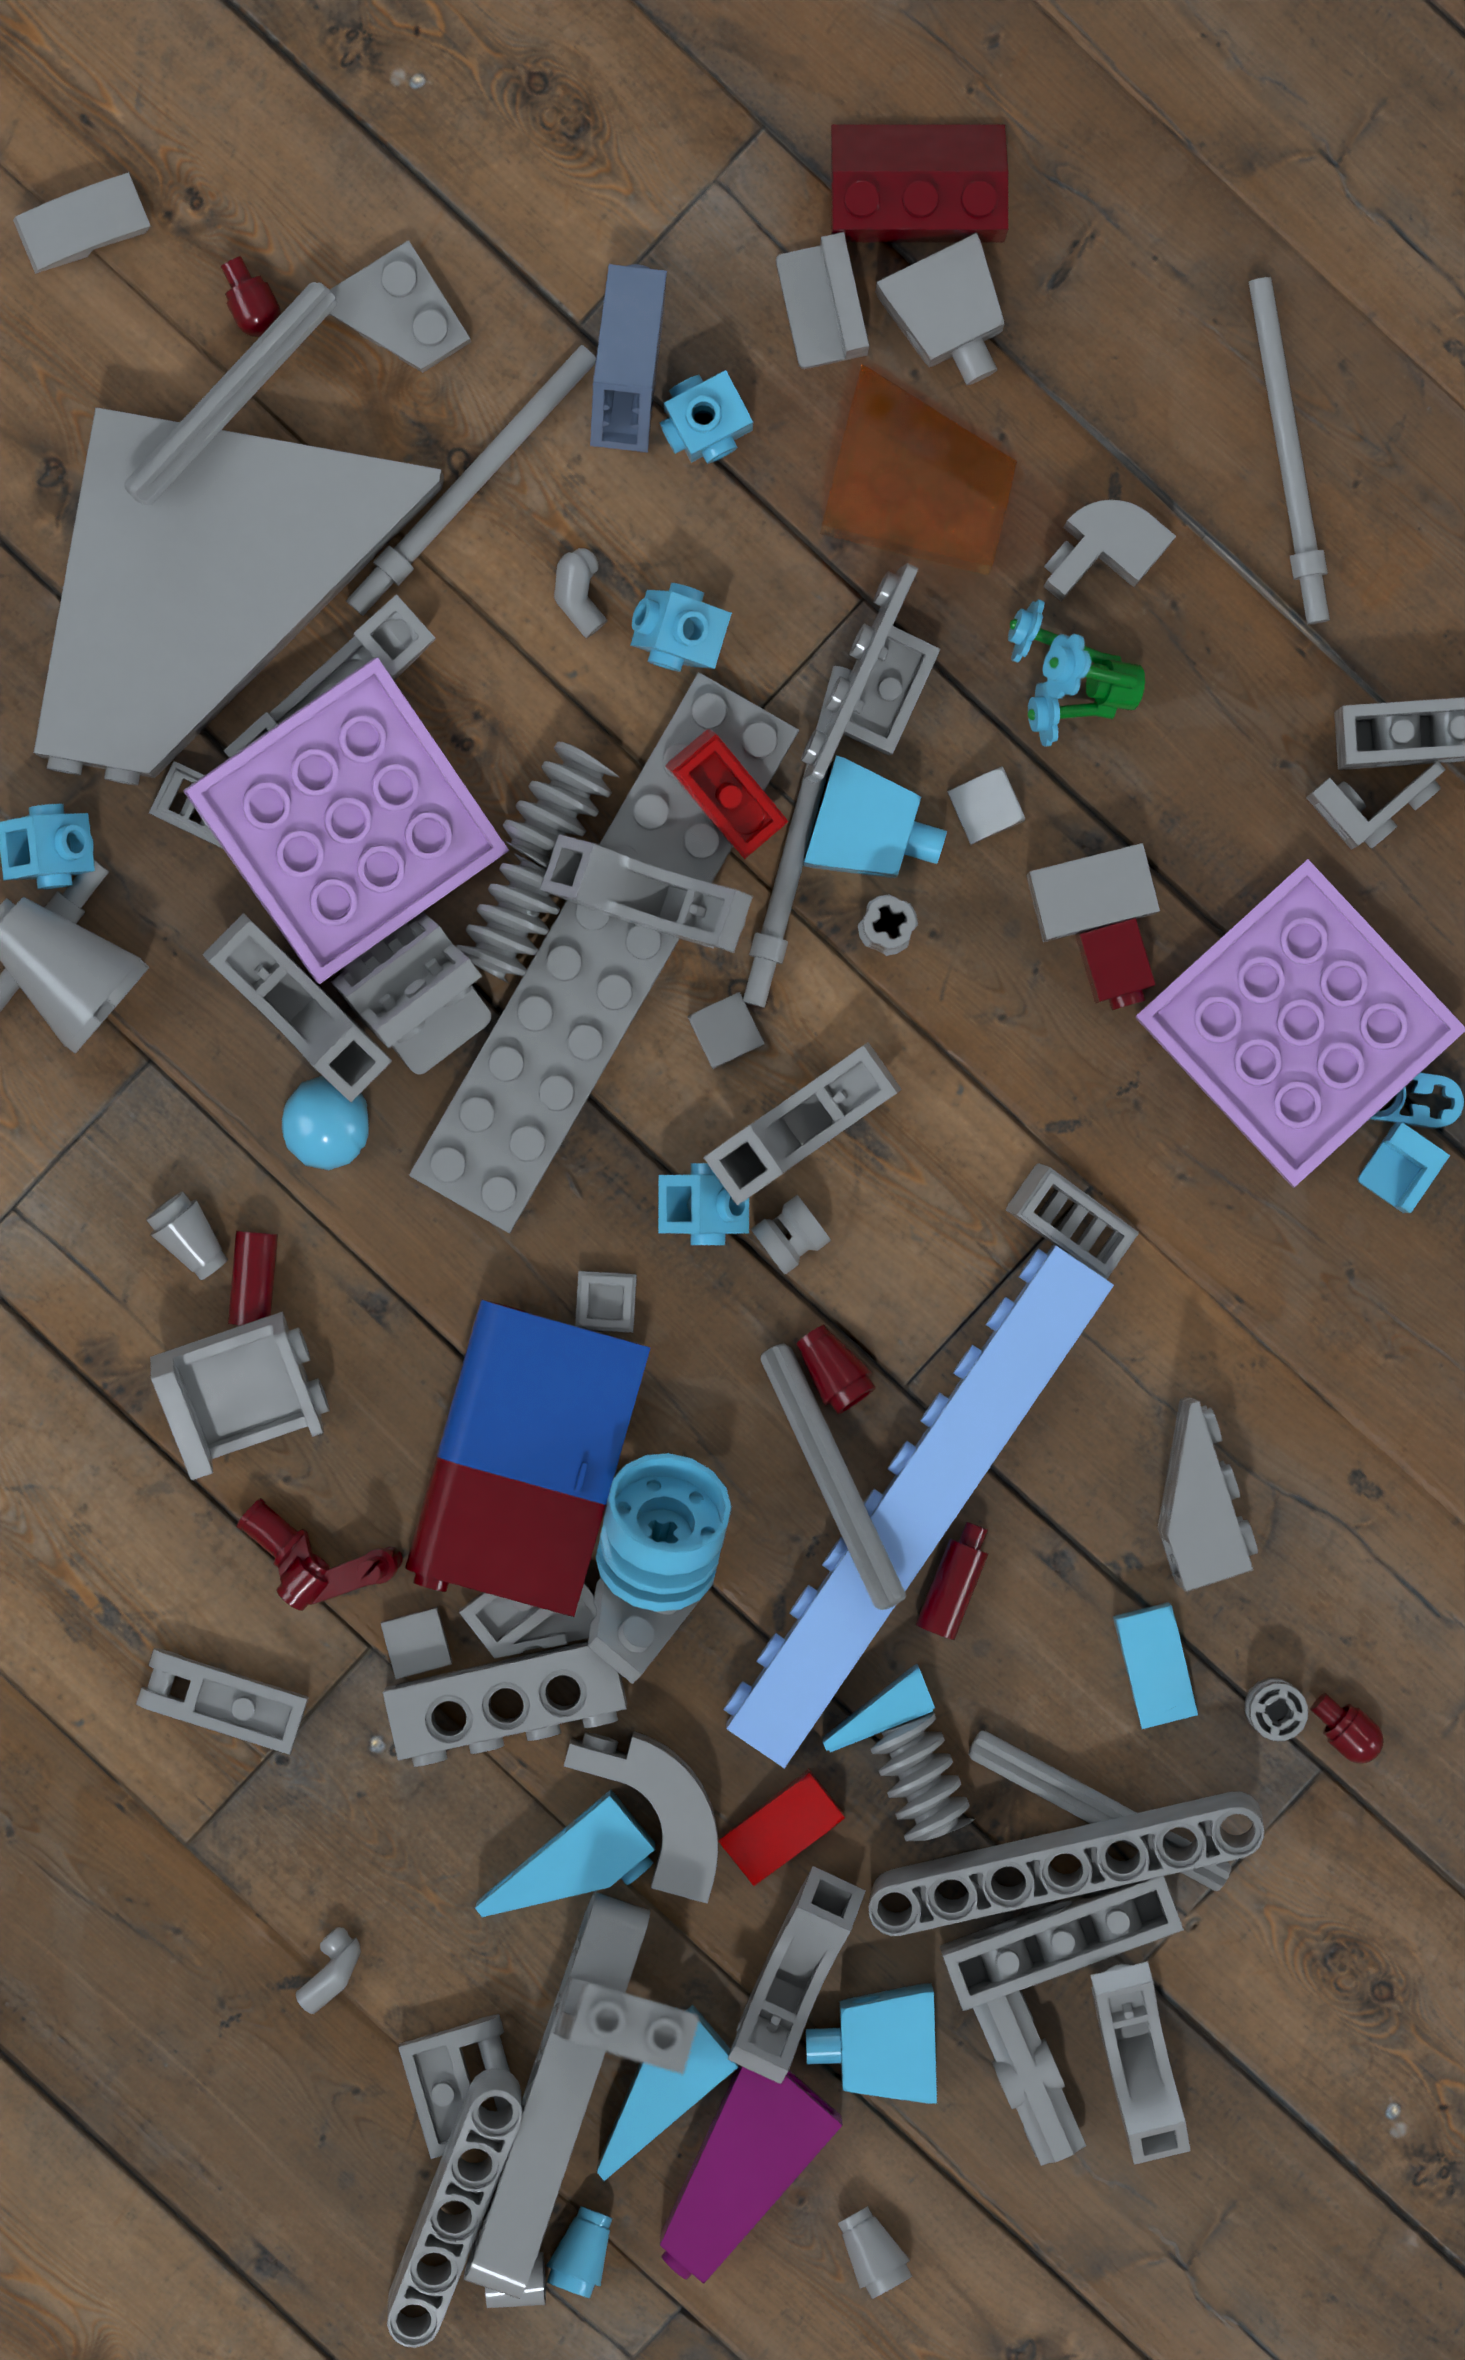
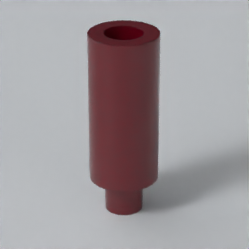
(252, 1277)
(954, 1583)

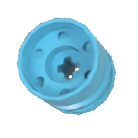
(663, 1532)

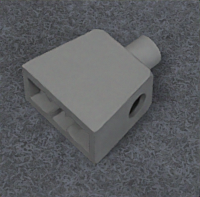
(947, 307)

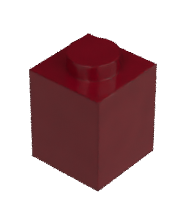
(1116, 963)

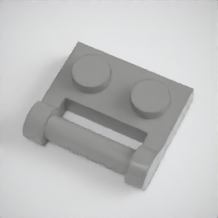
(441, 2076)

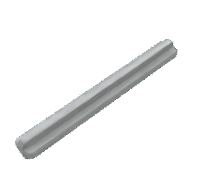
(230, 393)
(833, 1477)
(1073, 1795)

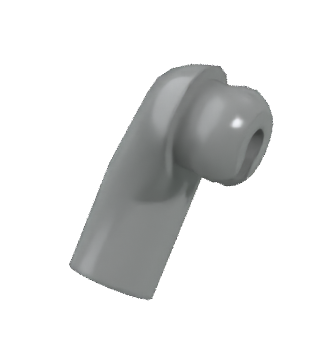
(572, 590)
(335, 1975)

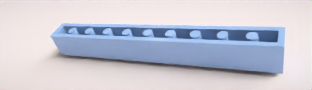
(920, 1501)

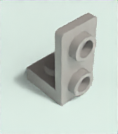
(1342, 807)

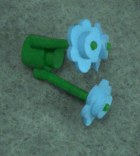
(1108, 680)

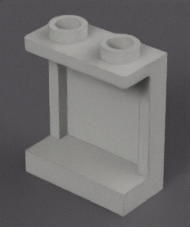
(237, 1390)
(626, 2025)

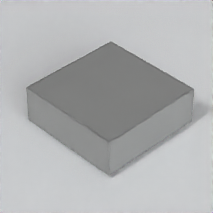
(606, 1301)
(416, 1642)

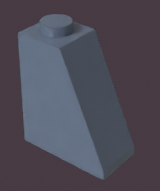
(627, 357)

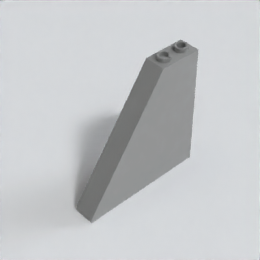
(202, 588)

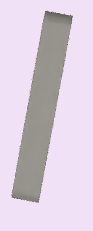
(1045, 1884)
(553, 2106)

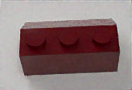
(919, 182)

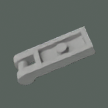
(224, 1702)

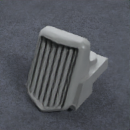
(415, 993)

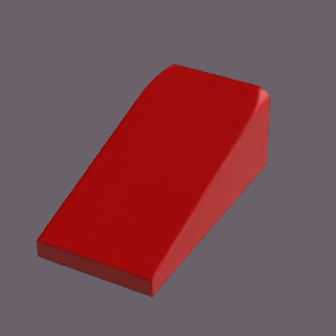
(726, 793)
(782, 1827)

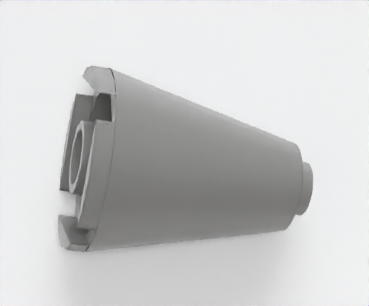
(65, 969)

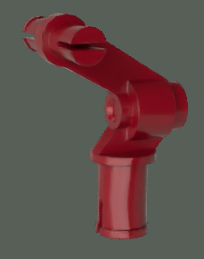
(304, 1575)

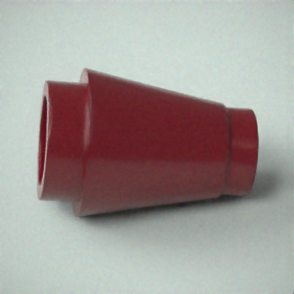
(835, 1370)

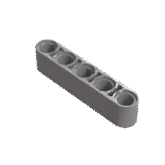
(447, 2233)

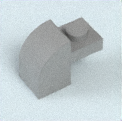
(1117, 534)

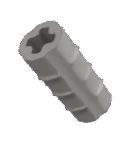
(894, 909)

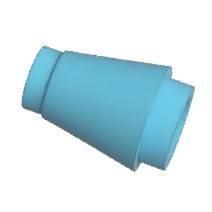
(581, 2253)

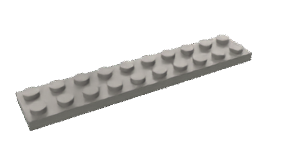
(587, 978)

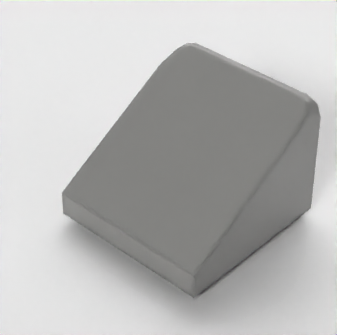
(986, 805)
(725, 1030)

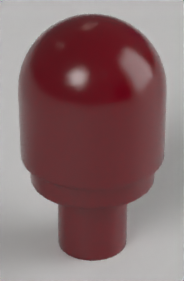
(249, 299)
(1349, 1730)

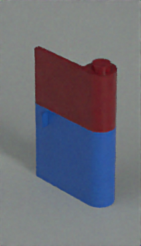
(526, 1459)

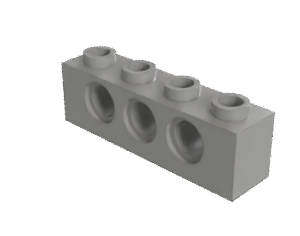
(1400, 733)
(413, 1703)
(1058, 1940)

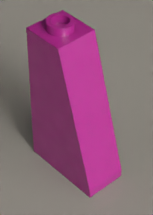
(746, 2162)

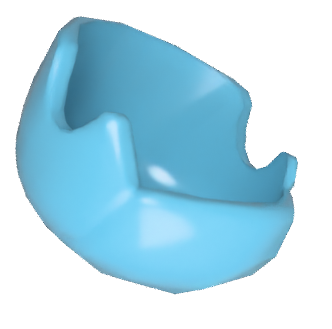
(324, 1125)

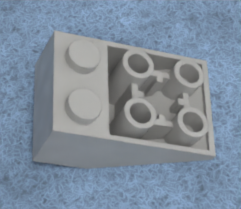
(1196, 1513)

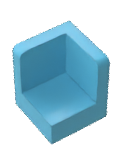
(1402, 1167)

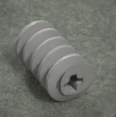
(558, 803)
(510, 920)
(922, 1779)

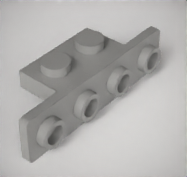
(882, 684)

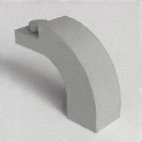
(646, 894)
(297, 1007)
(802, 1123)
(683, 1807)
(795, 1973)
(1139, 2062)

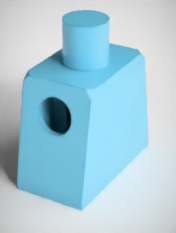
(869, 825)
(883, 2044)

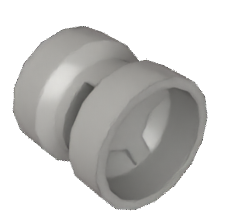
(802, 1226)
(1267, 1704)

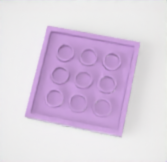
(346, 820)
(1300, 1023)

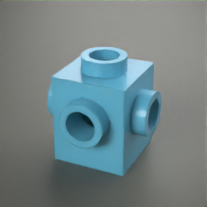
(712, 397)
(679, 628)
(46, 846)
(709, 1209)

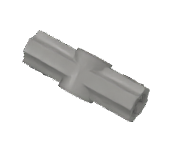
(1030, 2078)

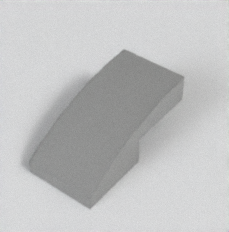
(81, 222)

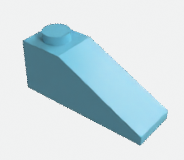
(580, 1859)
(662, 2096)

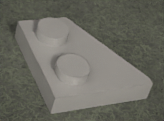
(401, 309)
(513, 1627)
(628, 1634)

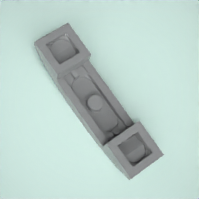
(390, 634)

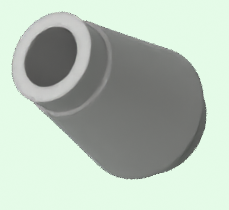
(187, 1235)
(873, 2253)

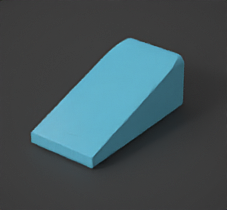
(1155, 1665)
(894, 1705)

